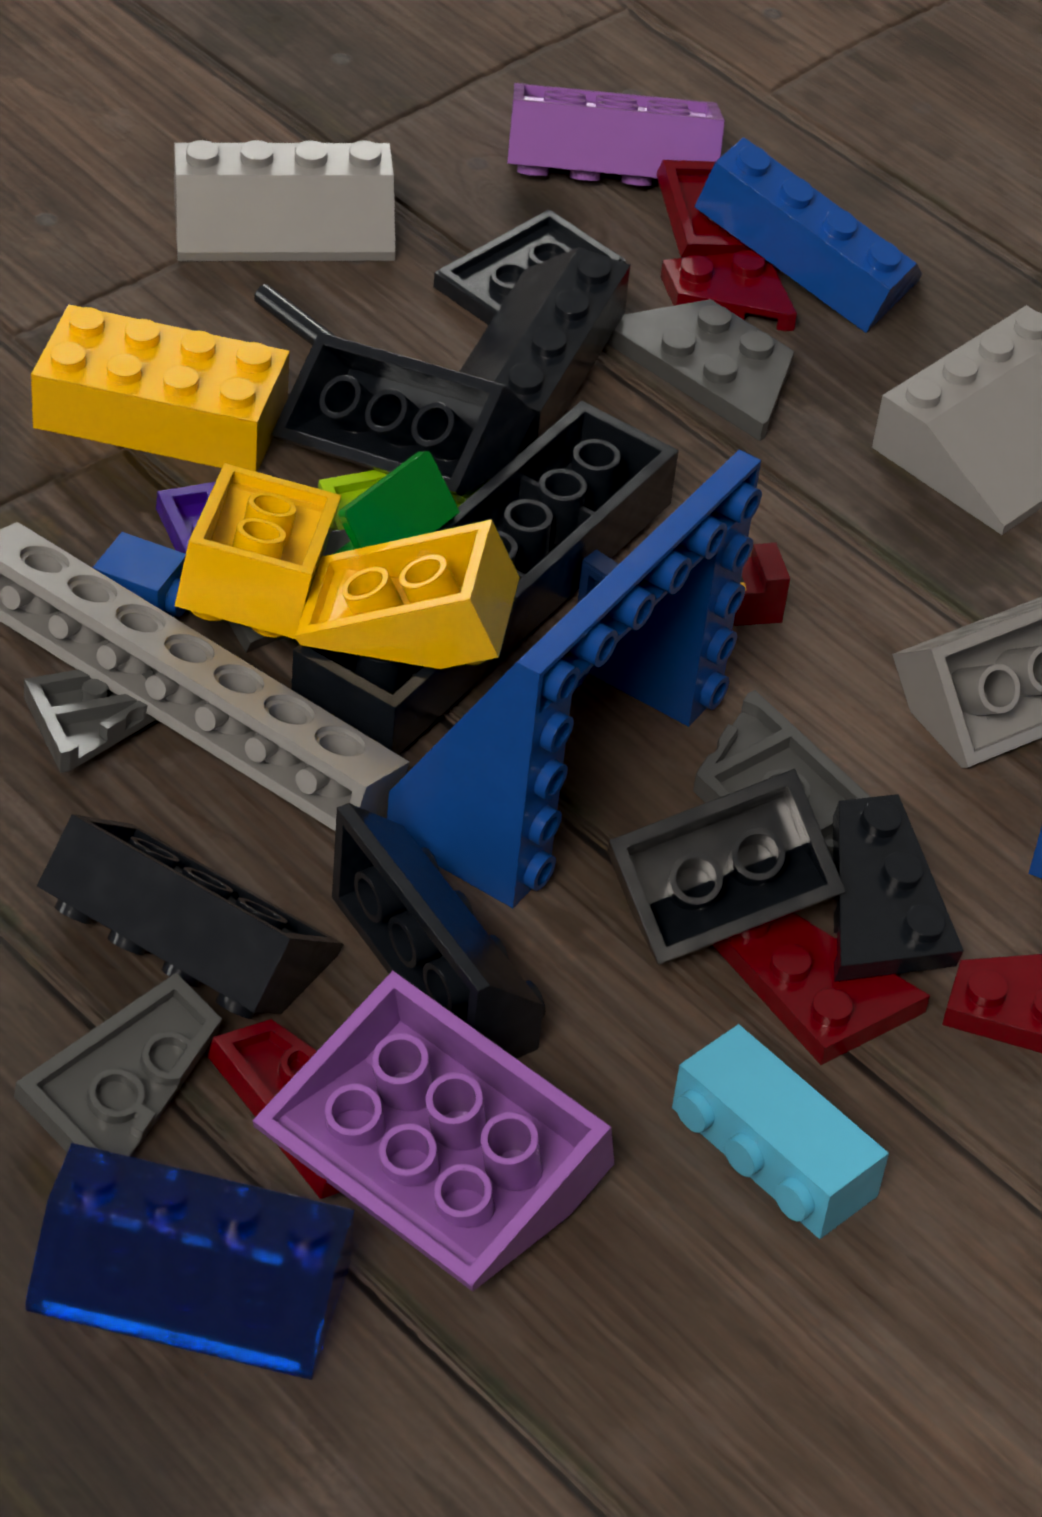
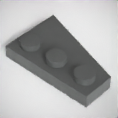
(123, 1072)

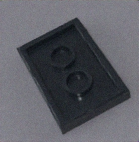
(489, 273)

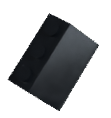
(725, 867)

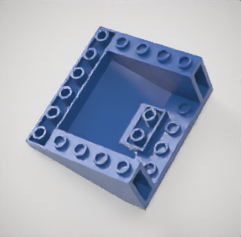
(648, 628)

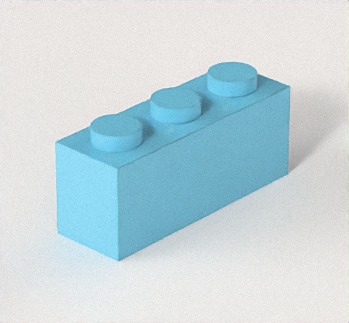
(779, 1131)

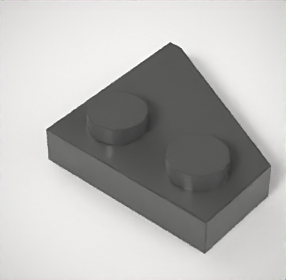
(81, 715)

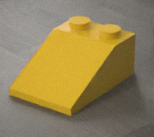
(256, 551)
(415, 599)

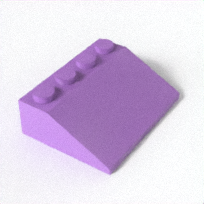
(608, 132)
(439, 1133)

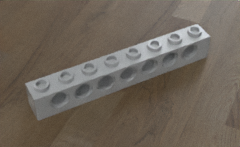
(195, 682)

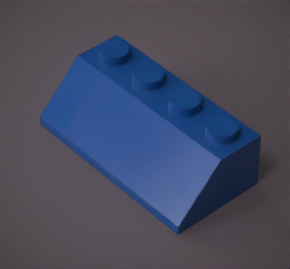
(806, 235)

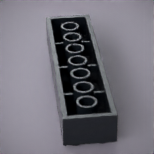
(553, 505)

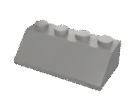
(284, 201)
(979, 684)

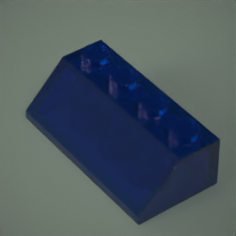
(191, 1260)

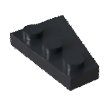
(891, 905)

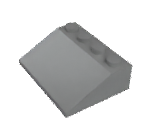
(975, 423)

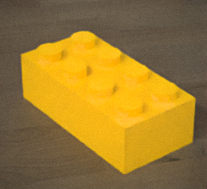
(159, 388)

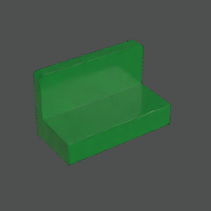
(400, 505)

